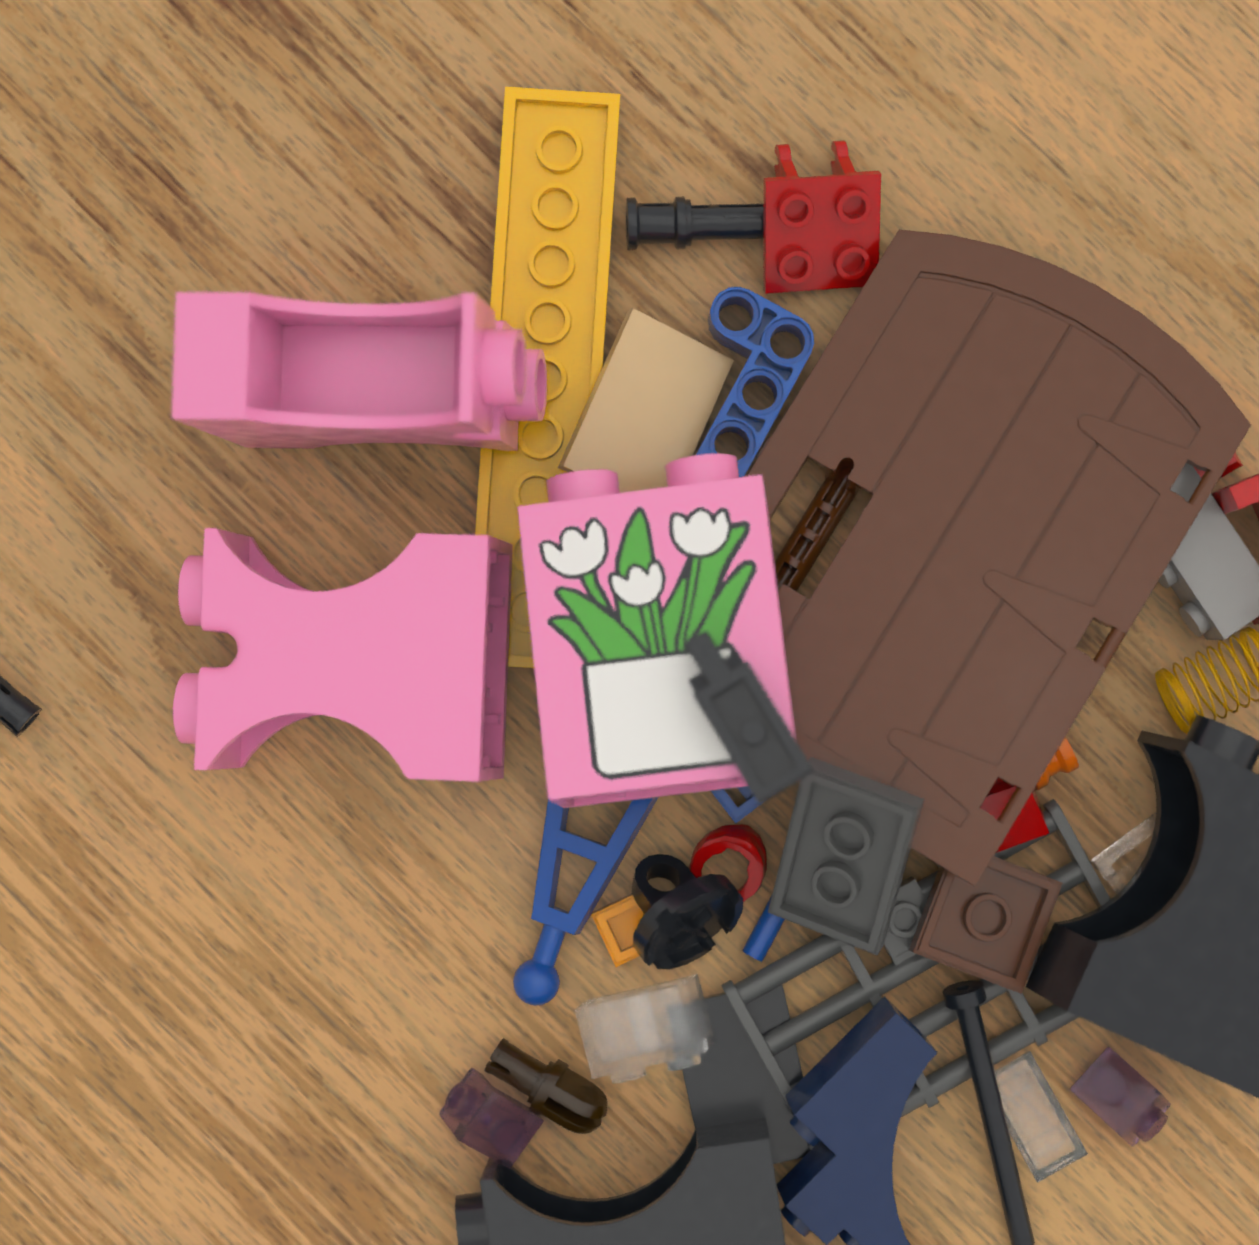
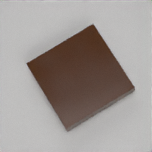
(987, 927)

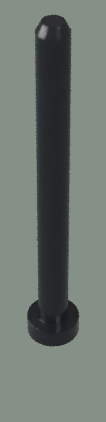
(965, 999)

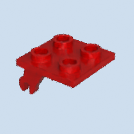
(820, 227)

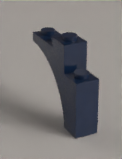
(851, 1118)

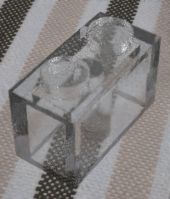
(645, 1029)

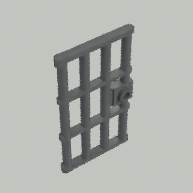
(905, 966)

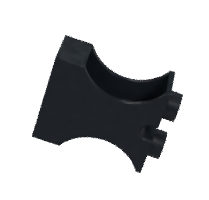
(1180, 942)
(711, 1195)

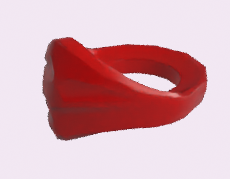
(738, 838)

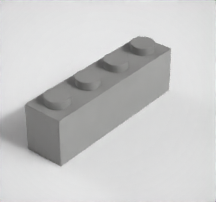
(1212, 570)

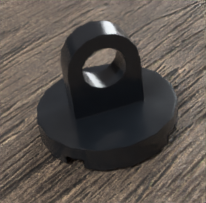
(683, 920)

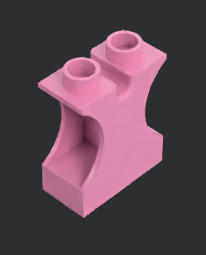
(352, 372)
(399, 655)

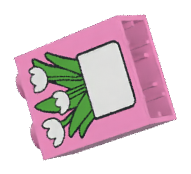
(614, 600)

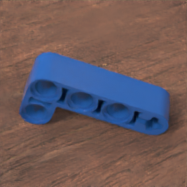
(761, 367)

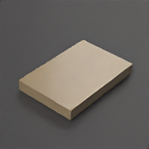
(647, 404)

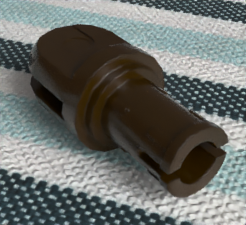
(551, 1088)

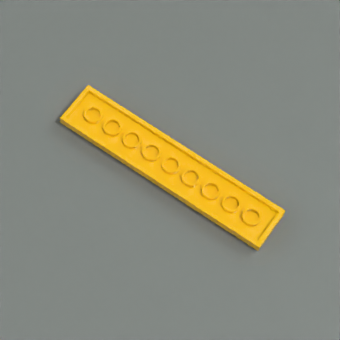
(554, 288)

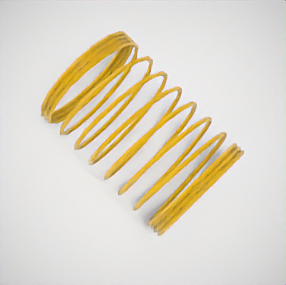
(1164, 674)

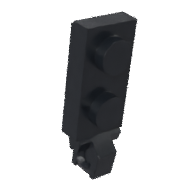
(746, 720)

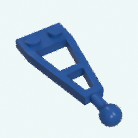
(537, 979)

